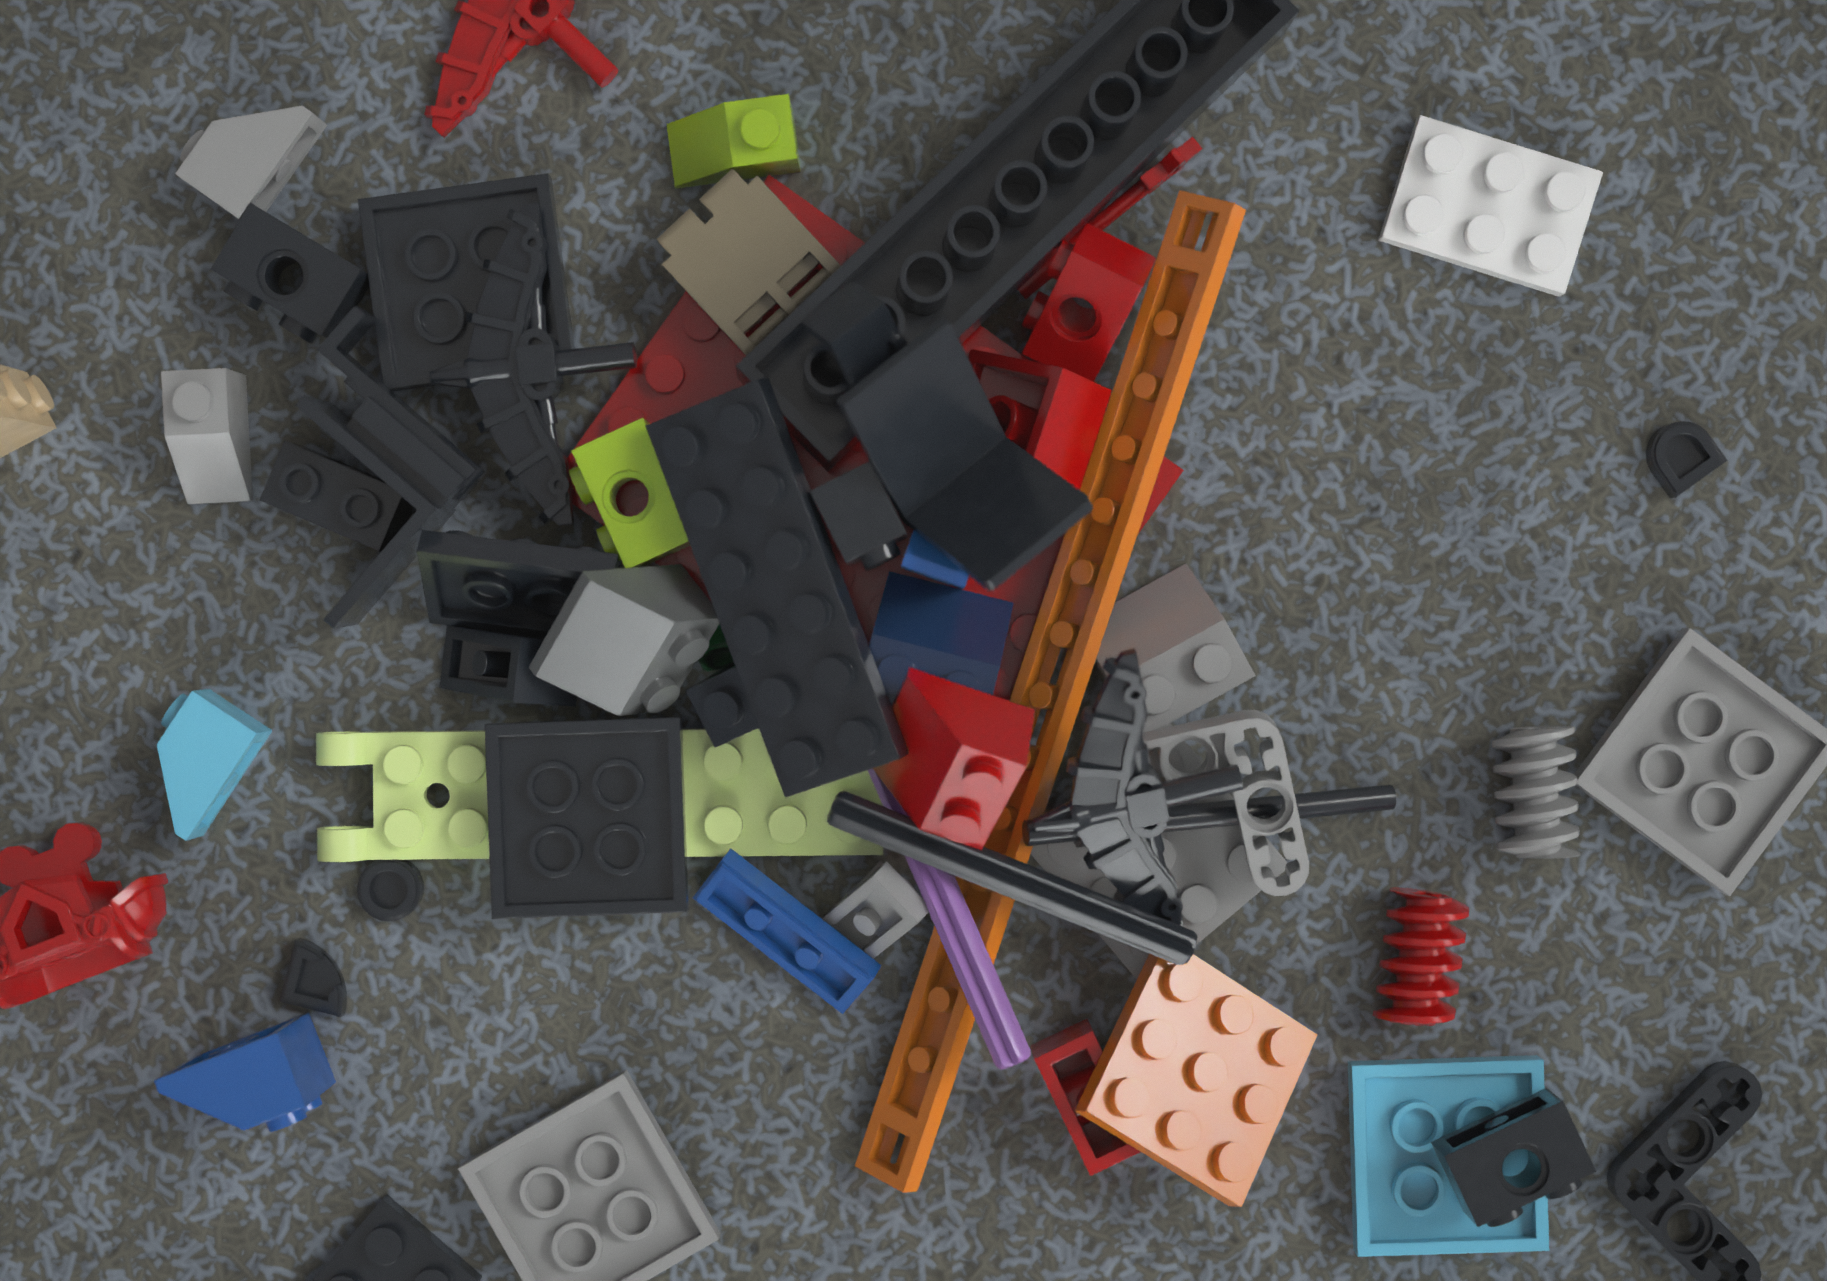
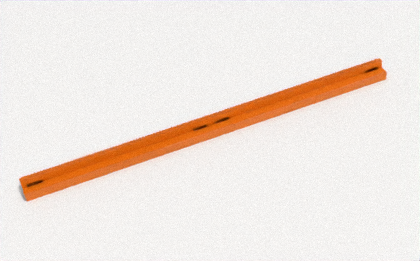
(1070, 617)

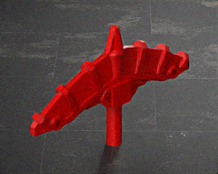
(492, 35)

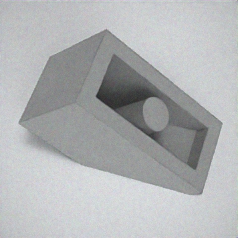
(249, 156)
(208, 433)

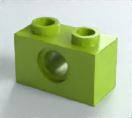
(600, 473)

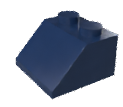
(939, 633)

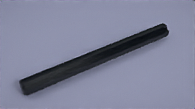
(1014, 879)

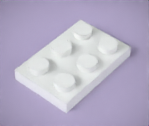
(1490, 206)

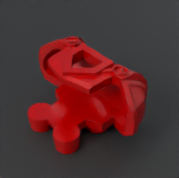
(65, 924)

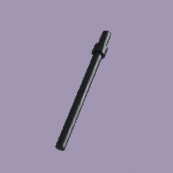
(1224, 812)

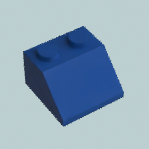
(256, 1078)

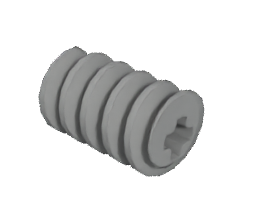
(1536, 792)

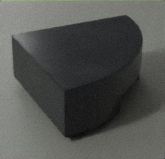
(314, 980)

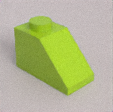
(739, 135)

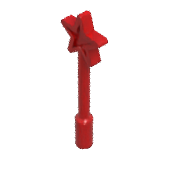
(1148, 183)

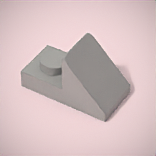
(877, 910)

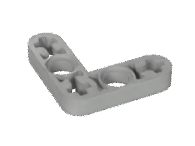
(1218, 738)

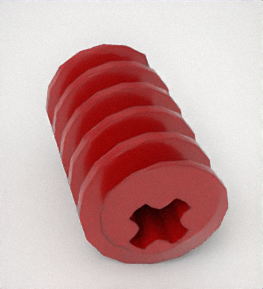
(1422, 958)

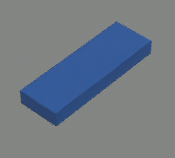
(787, 931)

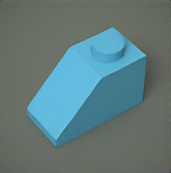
(205, 757)

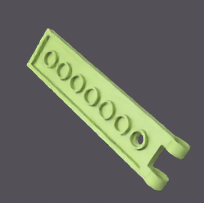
(729, 799)

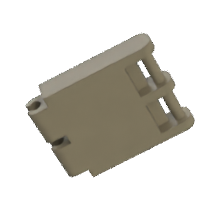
(744, 258)

